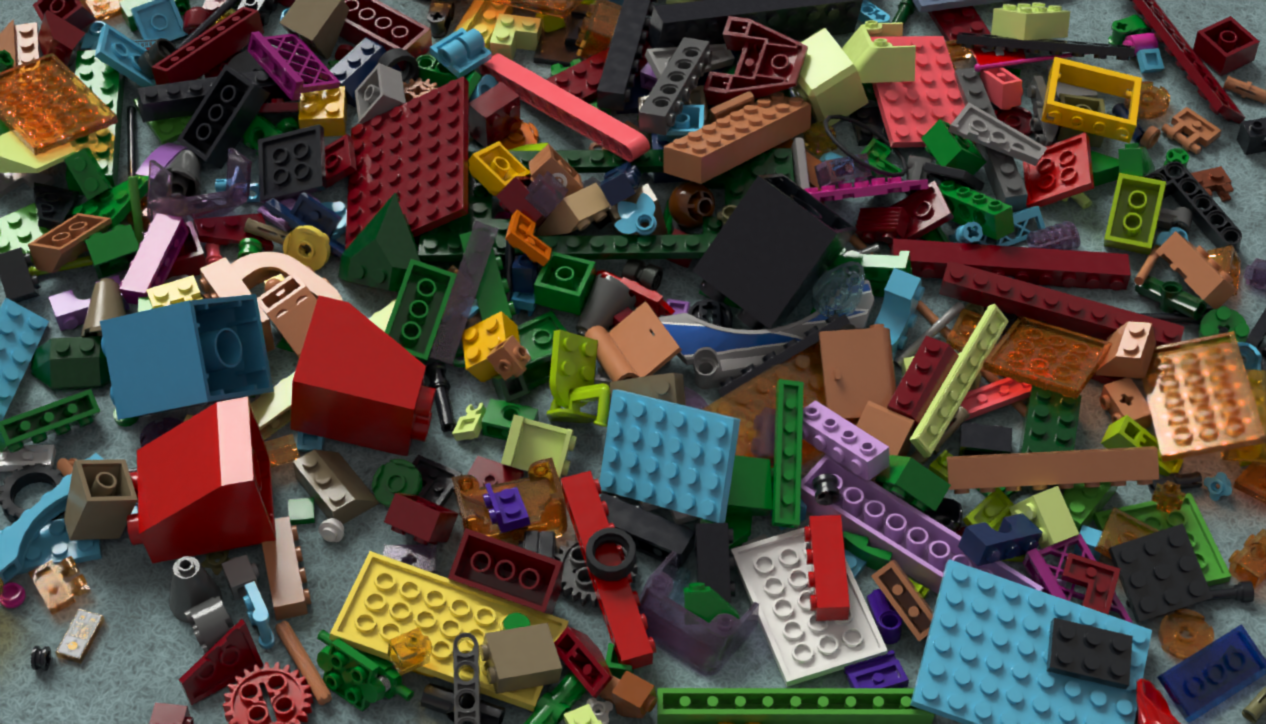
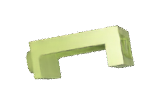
(536, 441)

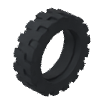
(22, 478)

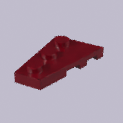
(228, 230)
(221, 664)

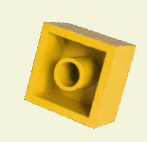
(324, 108)
(481, 340)

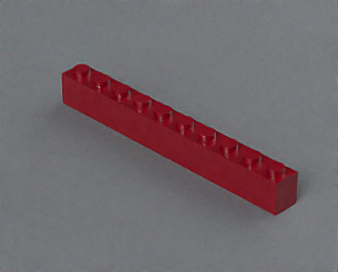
(1026, 264)
(1047, 304)

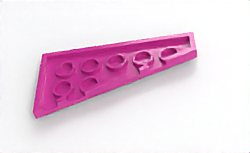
(863, 188)

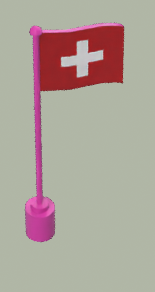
(999, 57)

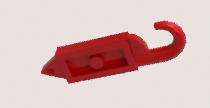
(643, 294)

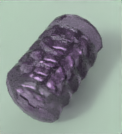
(1055, 237)

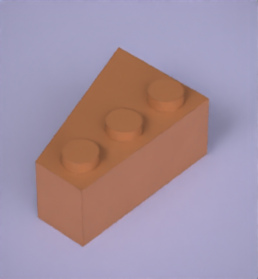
(1197, 270)

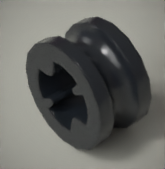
(41, 658)

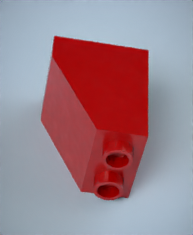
(358, 383)
(204, 486)

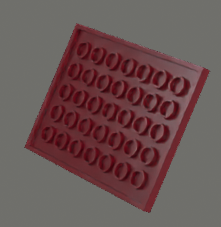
(418, 155)

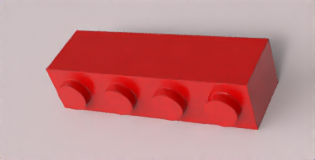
(828, 568)

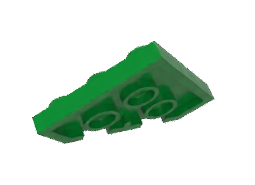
(112, 203)

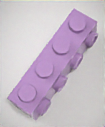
(844, 441)

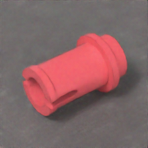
(212, 253)

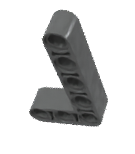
(470, 687)

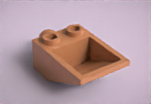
(289, 309)

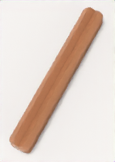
(303, 662)

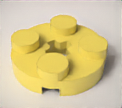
(315, 239)

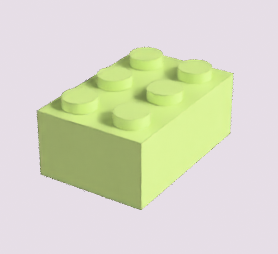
(1030, 22)

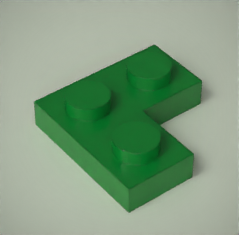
(877, 155)

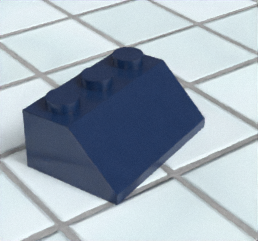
(357, 66)

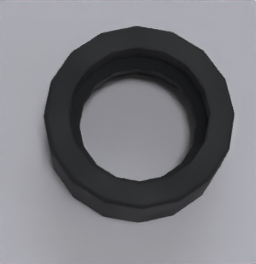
(396, 55)
(611, 535)

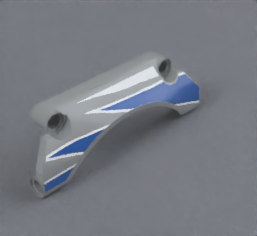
(725, 351)

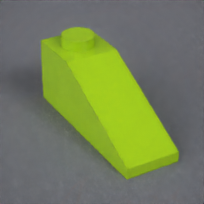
(1128, 433)

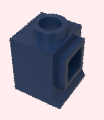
(524, 274)

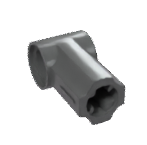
(915, 170)
(1180, 217)

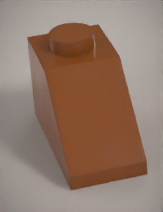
(634, 696)

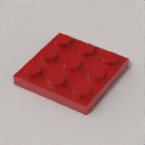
(1060, 172)

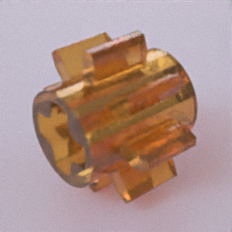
(1168, 497)

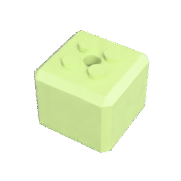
(829, 79)

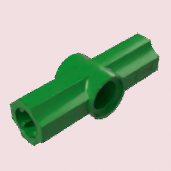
(553, 705)

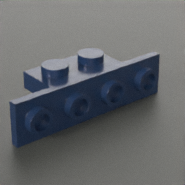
(311, 213)

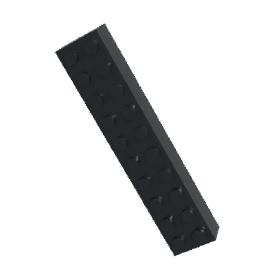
(708, 18)

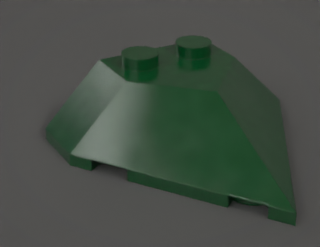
(381, 250)

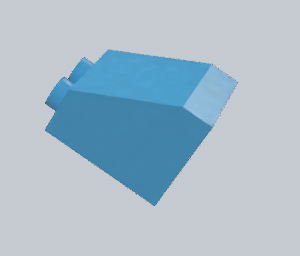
(186, 355)

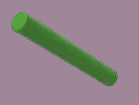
(136, 208)

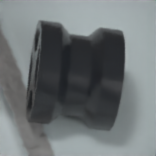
(826, 489)

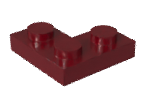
(1096, 577)

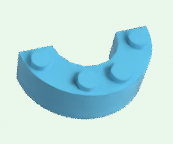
(899, 306)

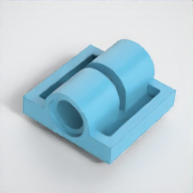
(461, 51)

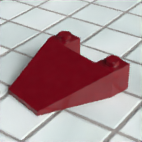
(766, 64)

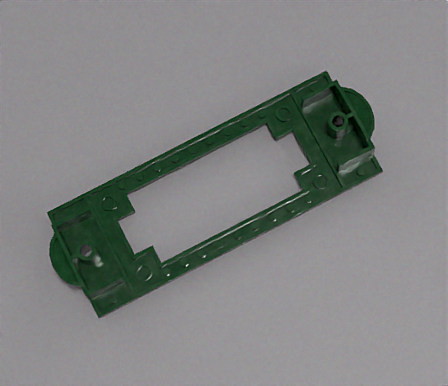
(445, 245)

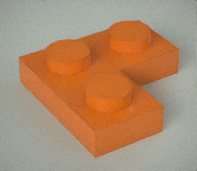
(521, 237)

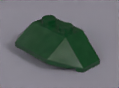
(71, 363)

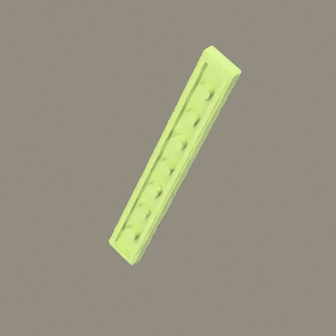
(958, 381)

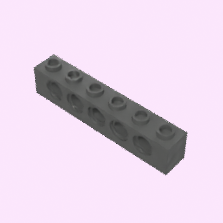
(674, 86)

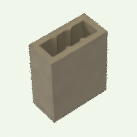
(521, 658)

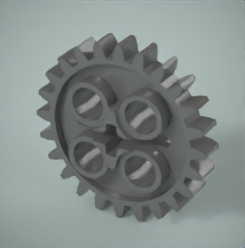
(576, 571)

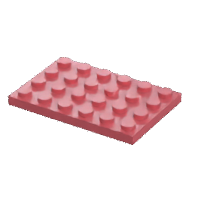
(915, 106)

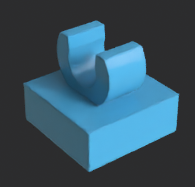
(524, 301)

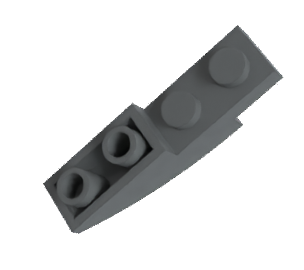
(1044, 132)

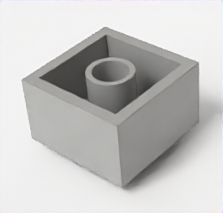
(379, 93)

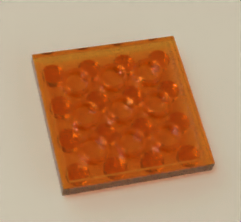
(1047, 357)

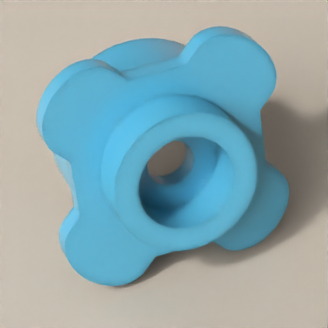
(1223, 481)

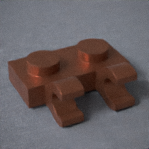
(1215, 180)

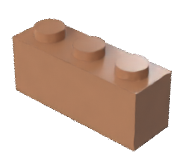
(905, 598)

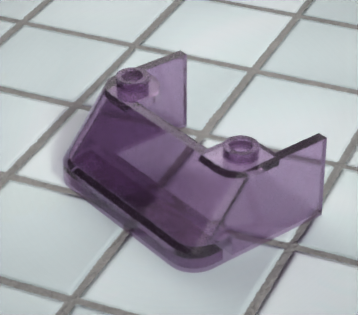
(200, 206)
(685, 635)

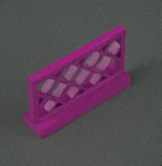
(283, 70)
(1042, 572)

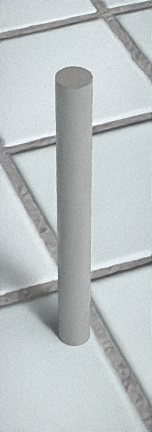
(931, 332)

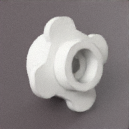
(604, 707)

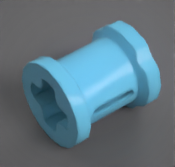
(966, 230)

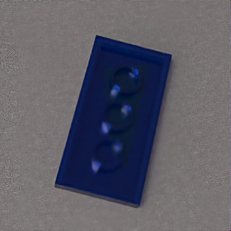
(1214, 673)

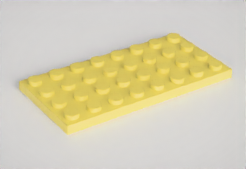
(400, 597)

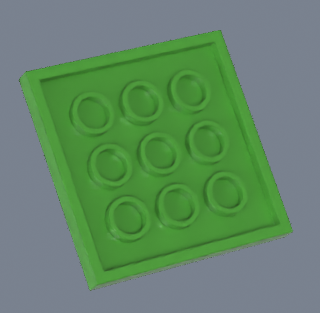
(1203, 544)

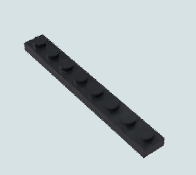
(1055, 47)

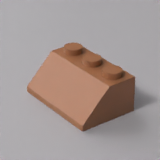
(66, 241)

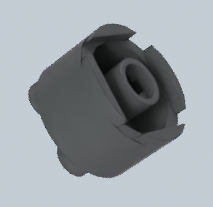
(209, 622)

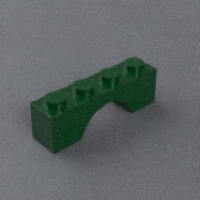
(536, 374)

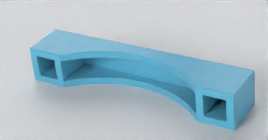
(18, 537)

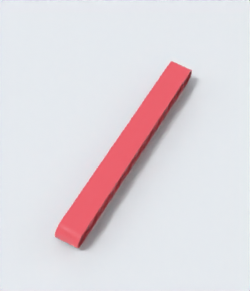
(568, 108)

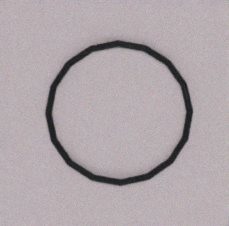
(841, 147)

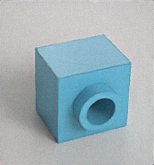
(1091, 538)

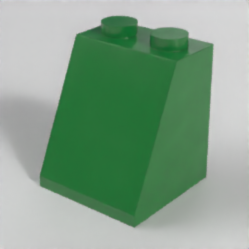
(751, 487)

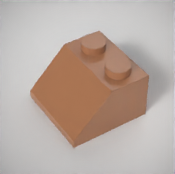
(1129, 351)

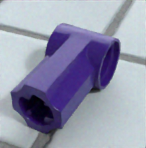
(885, 617)

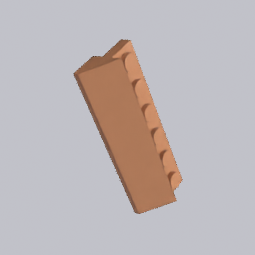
(21, 42)

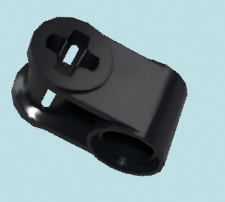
(440, 17)

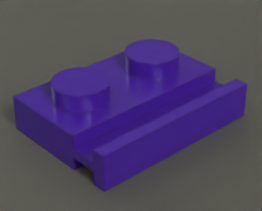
(877, 672)

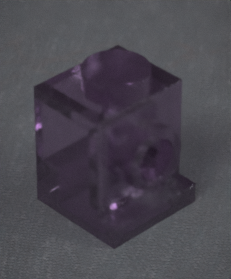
(1256, 274)

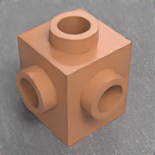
(509, 358)

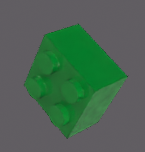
(952, 149)
(112, 250)
(564, 283)
(913, 483)

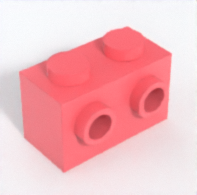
(1002, 87)

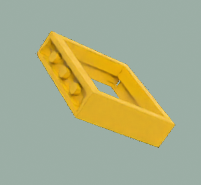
(1097, 80)

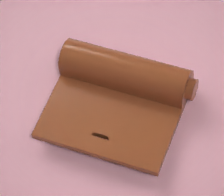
(631, 348)
(861, 365)

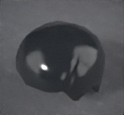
(948, 514)

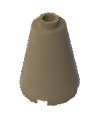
(104, 304)

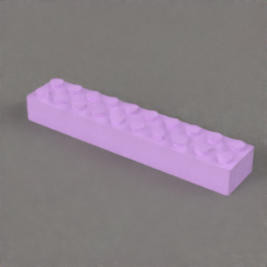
(892, 525)

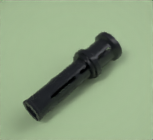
(437, 380)

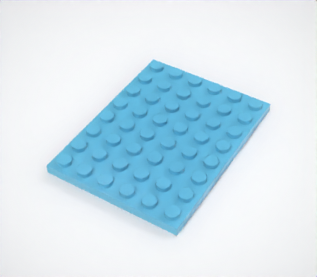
(992, 653)

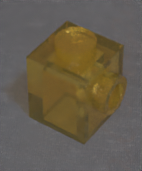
(817, 139)
(409, 651)

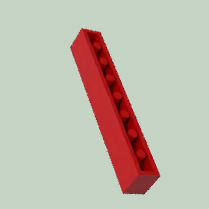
(615, 598)

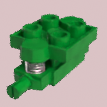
(357, 674)

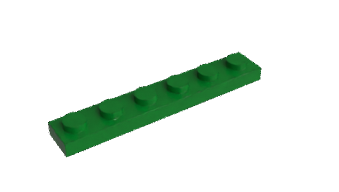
(788, 454)

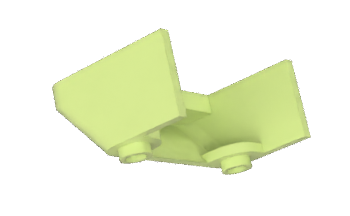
(879, 59)

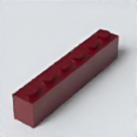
(209, 48)

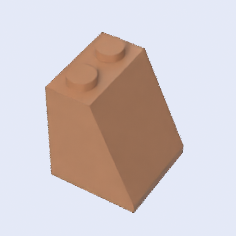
(888, 428)

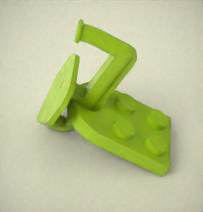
(573, 380)

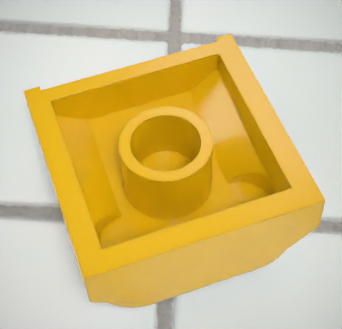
(495, 167)

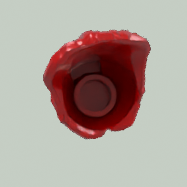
(1152, 705)

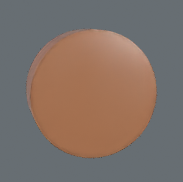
(1150, 137)

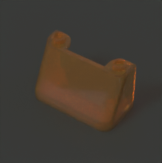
(539, 493)

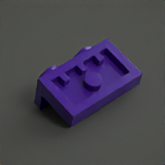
(506, 508)

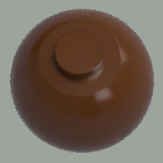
(690, 204)

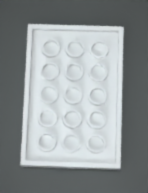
(803, 648)

